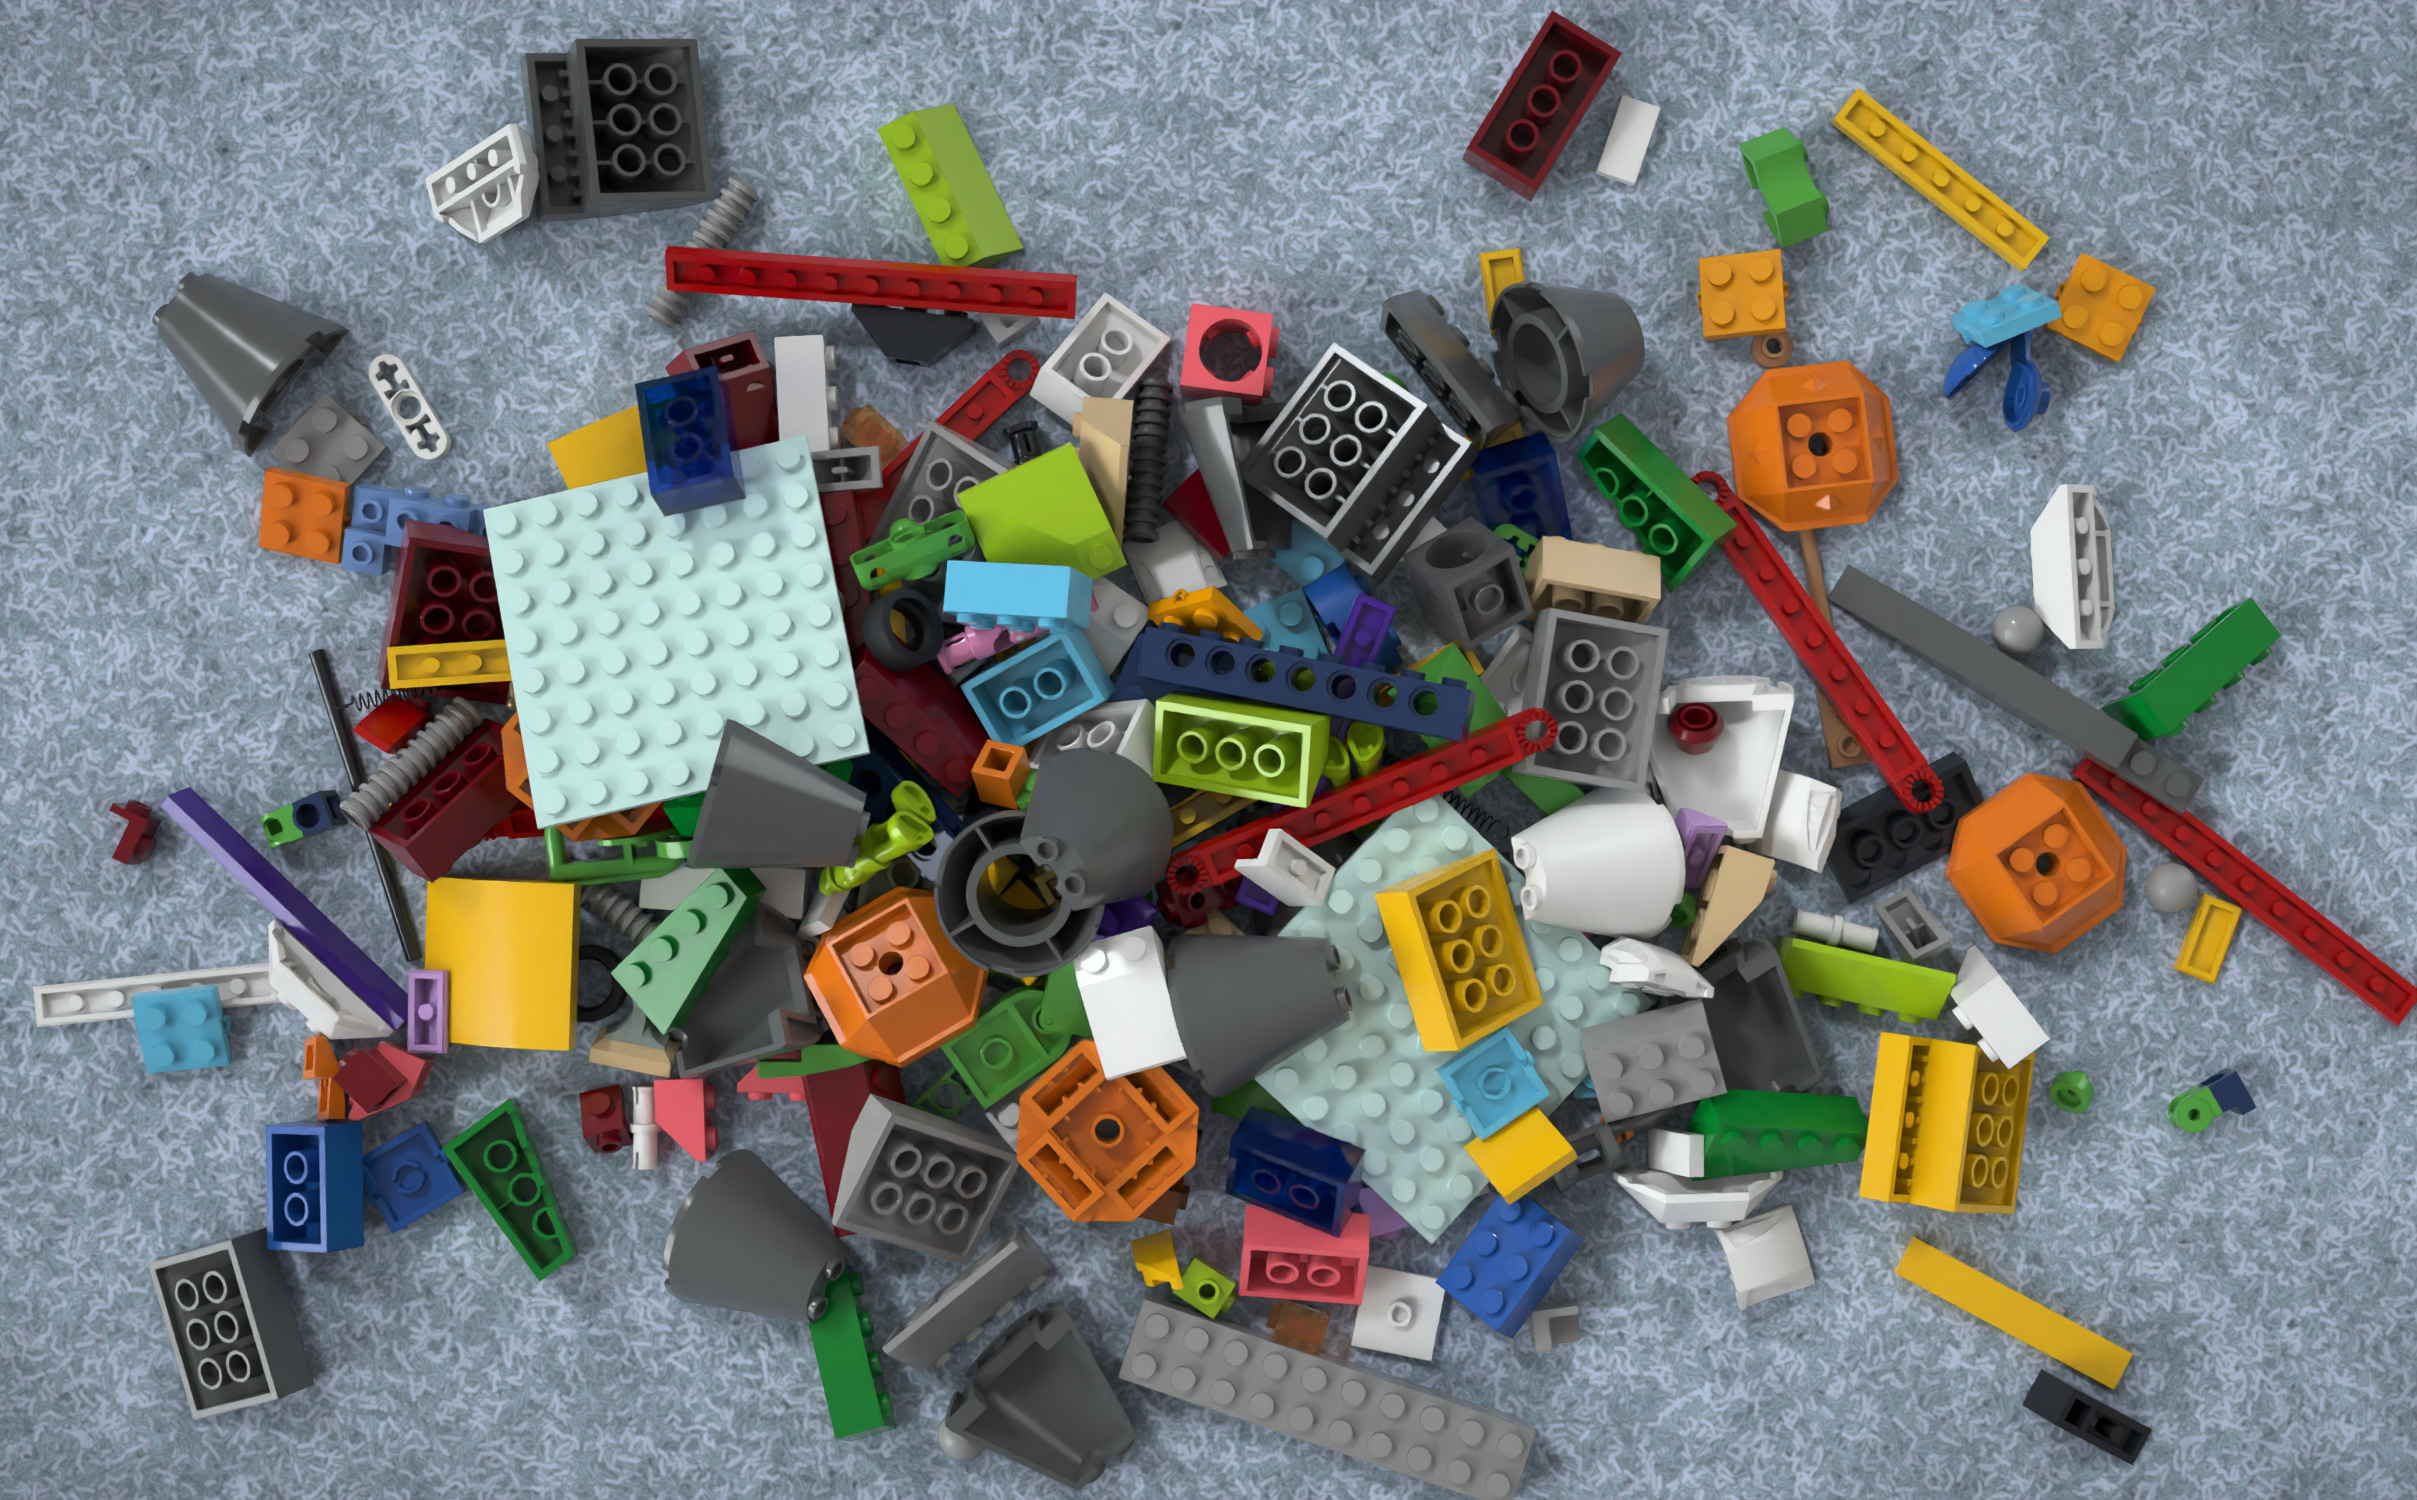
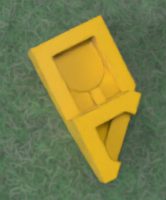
(1157, 1259)

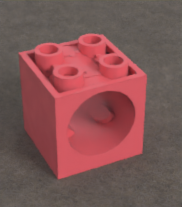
(1208, 324)

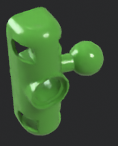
(913, 550)

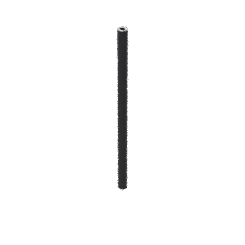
(356, 778)

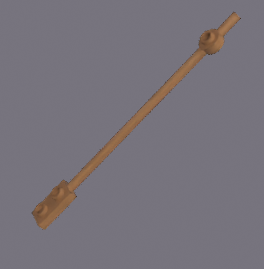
(1839, 741)

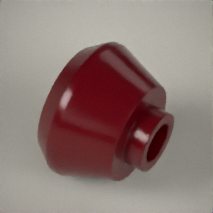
(1695, 727)

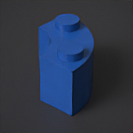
(1332, 601)

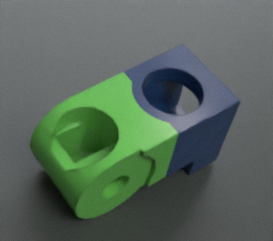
(303, 819)
(2209, 1099)

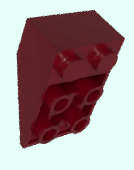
(749, 382)

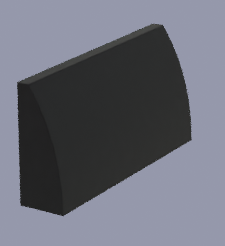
(1885, 841)

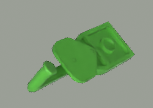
(670, 854)
(1010, 1044)

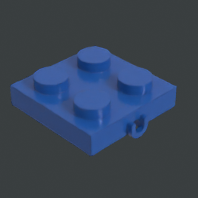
(410, 1177)

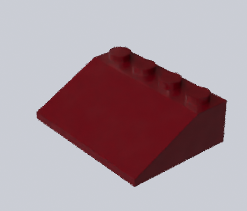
(441, 596)

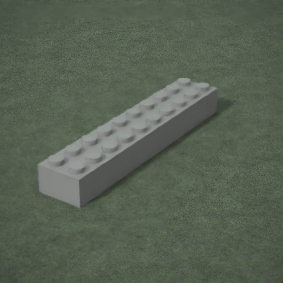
(1327, 1401)

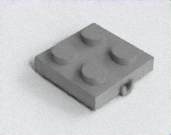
(329, 443)

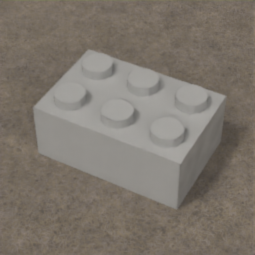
(1653, 1060)

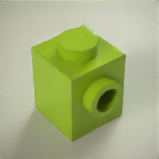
(1207, 1287)

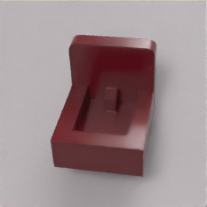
(138, 839)
(605, 1119)

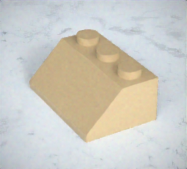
(1105, 453)
(1592, 580)

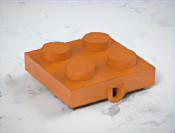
(304, 515)

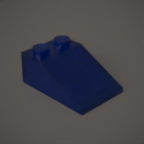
(1521, 487)

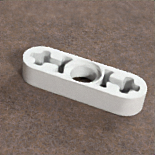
(404, 376)

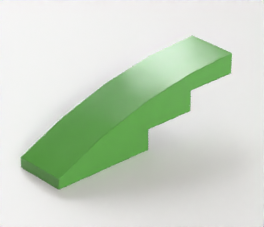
(810, 1060)

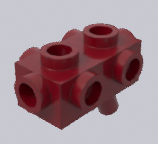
(1191, 911)

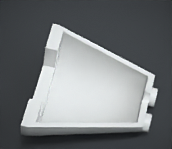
(1741, 769)
(1603, 865)

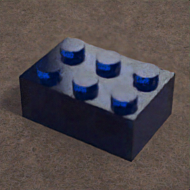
(690, 441)
(1294, 1171)

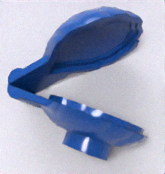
(2024, 392)

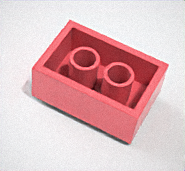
(1301, 1262)

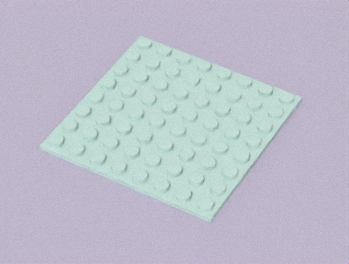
(657, 629)
(1372, 1075)

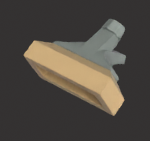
(635, 1046)

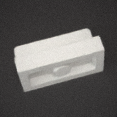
(1288, 870)

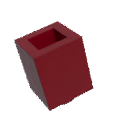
(368, 1078)

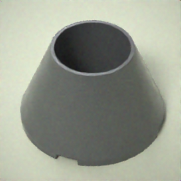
(1564, 353)
(988, 927)

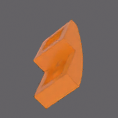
(322, 1066)

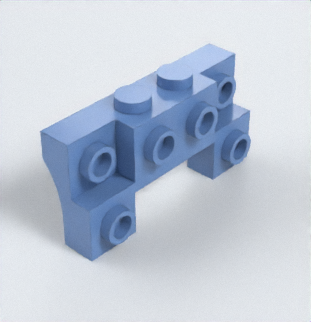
(381, 516)

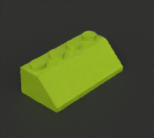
(950, 187)
(1239, 747)
(1864, 979)

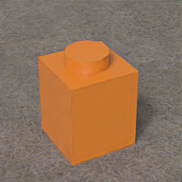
(1000, 773)

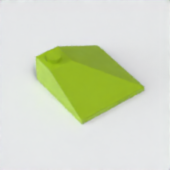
(1043, 516)

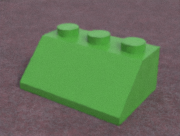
(1486, 711)

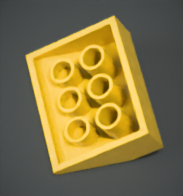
(1459, 951)

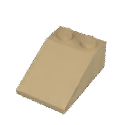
(1727, 896)

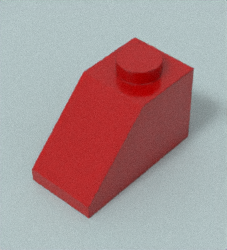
(395, 723)

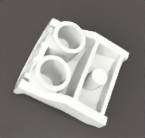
(1172, 564)
(1800, 821)
(1653, 969)
(1765, 1256)

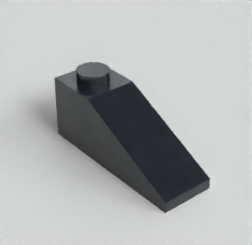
(2086, 1417)

